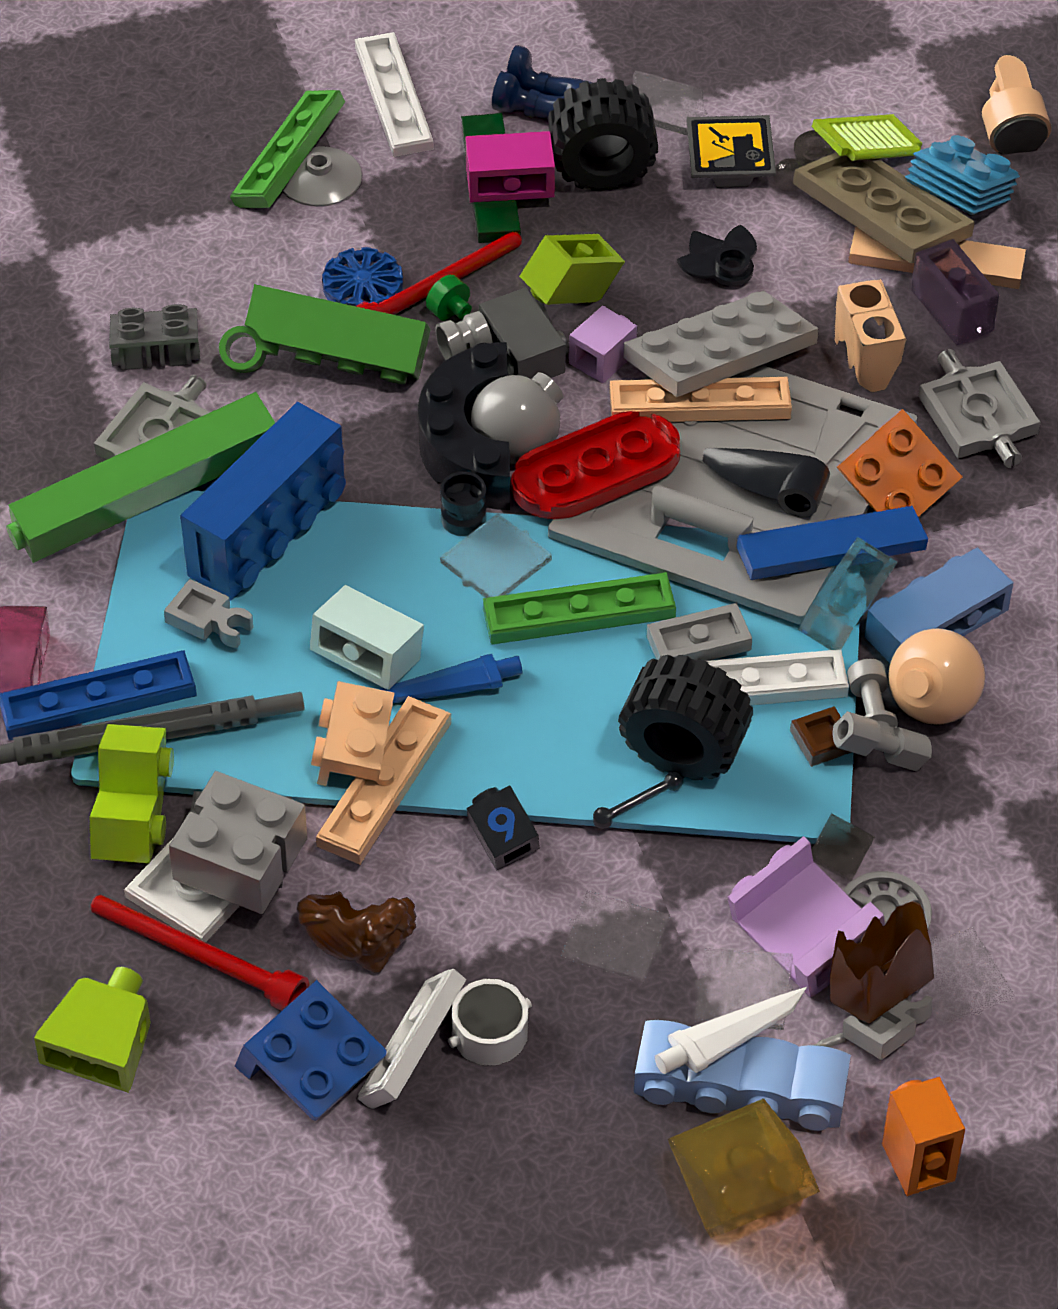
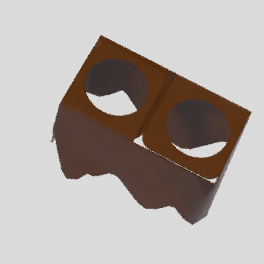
(856, 974)

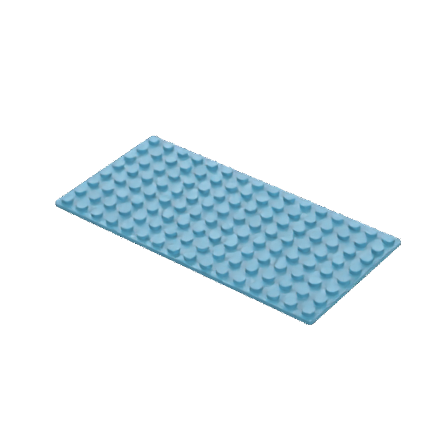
(540, 733)

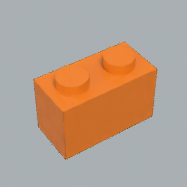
(923, 1135)

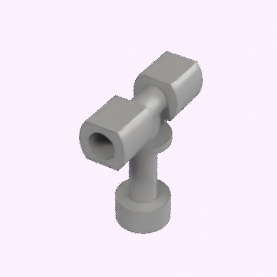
(878, 727)

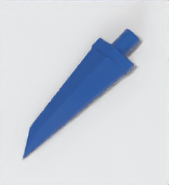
(461, 678)

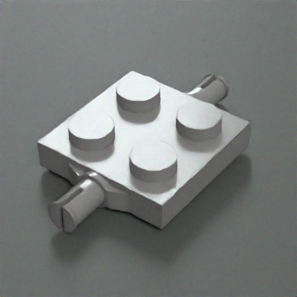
(979, 409)
(149, 415)

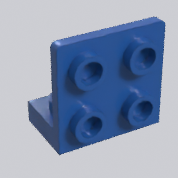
(312, 1051)

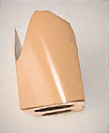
(881, 357)

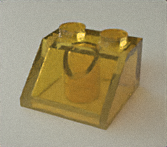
(742, 1167)

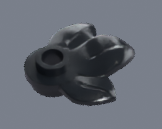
(721, 260)

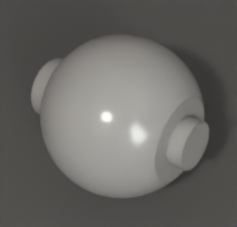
(518, 412)

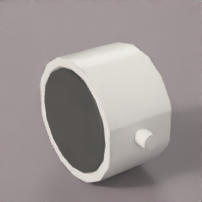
(489, 1022)

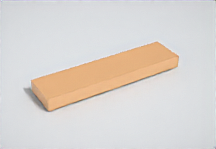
(997, 263)
(722, 401)
(371, 803)

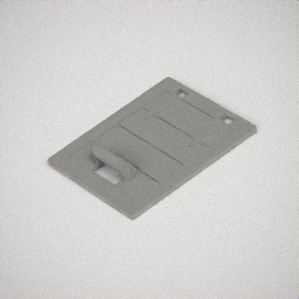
(702, 498)

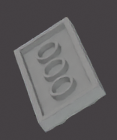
(720, 343)

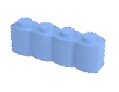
(794, 1080)

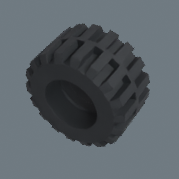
(603, 134)
(685, 717)

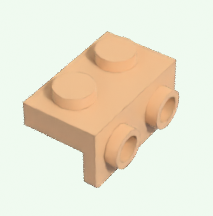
(355, 732)

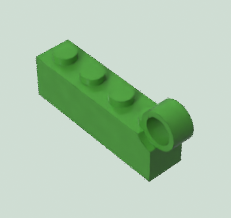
(329, 332)

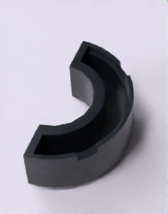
(445, 428)

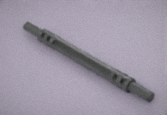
(178, 723)

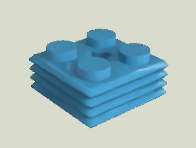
(963, 175)

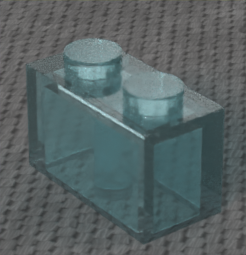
(847, 595)

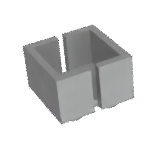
(232, 841)

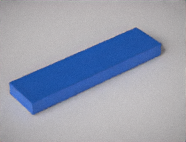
(827, 542)
(97, 694)

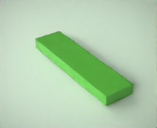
(287, 149)
(579, 608)

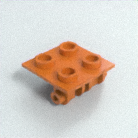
(899, 467)

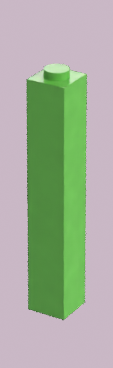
(136, 479)

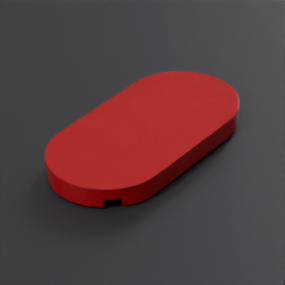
(595, 465)

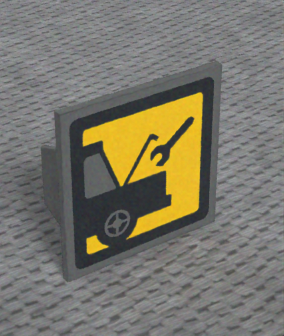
(731, 149)

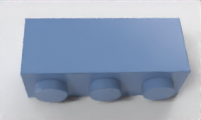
(953, 598)

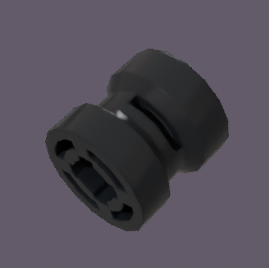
(463, 503)

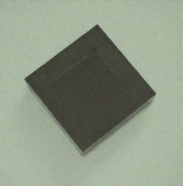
(841, 847)

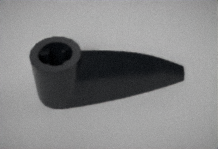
(788, 477)

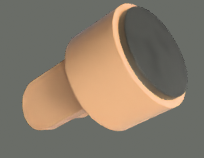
(1016, 111)

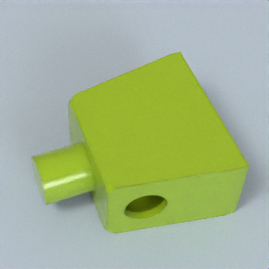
(98, 1030)

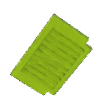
(868, 136)

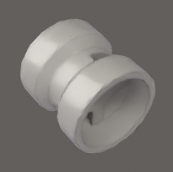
(463, 335)

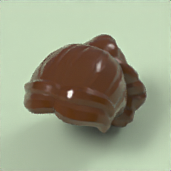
(357, 935)

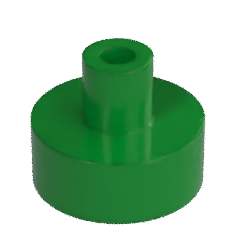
(449, 298)

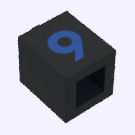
(502, 826)

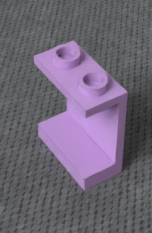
(798, 912)

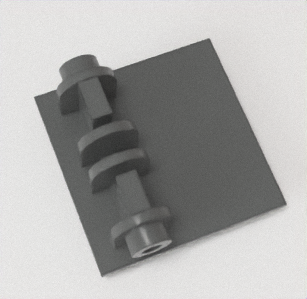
(135, 328)

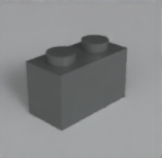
(529, 335)

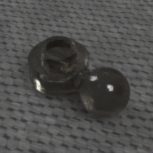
(807, 149)

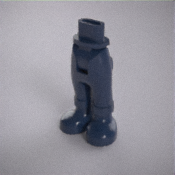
(527, 90)

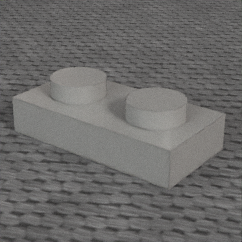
(701, 634)

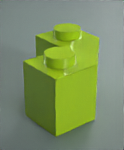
(129, 803)

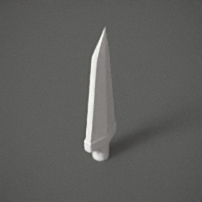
(715, 1038)

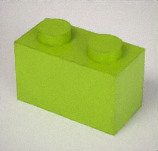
(571, 269)

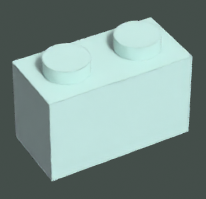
(366, 637)

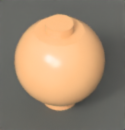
(936, 676)

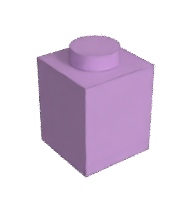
(599, 344)

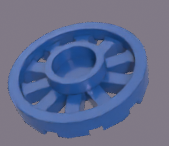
(361, 280)

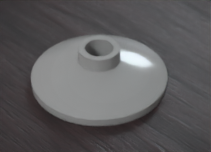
(324, 178)

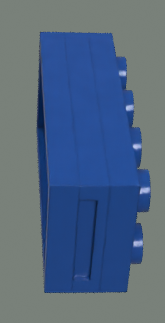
(263, 501)

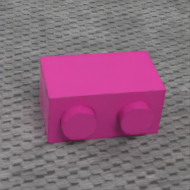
(510, 166)

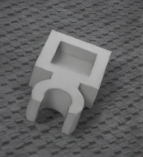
(204, 610)
(889, 1029)

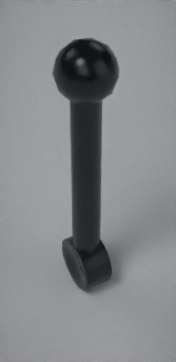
(603, 816)

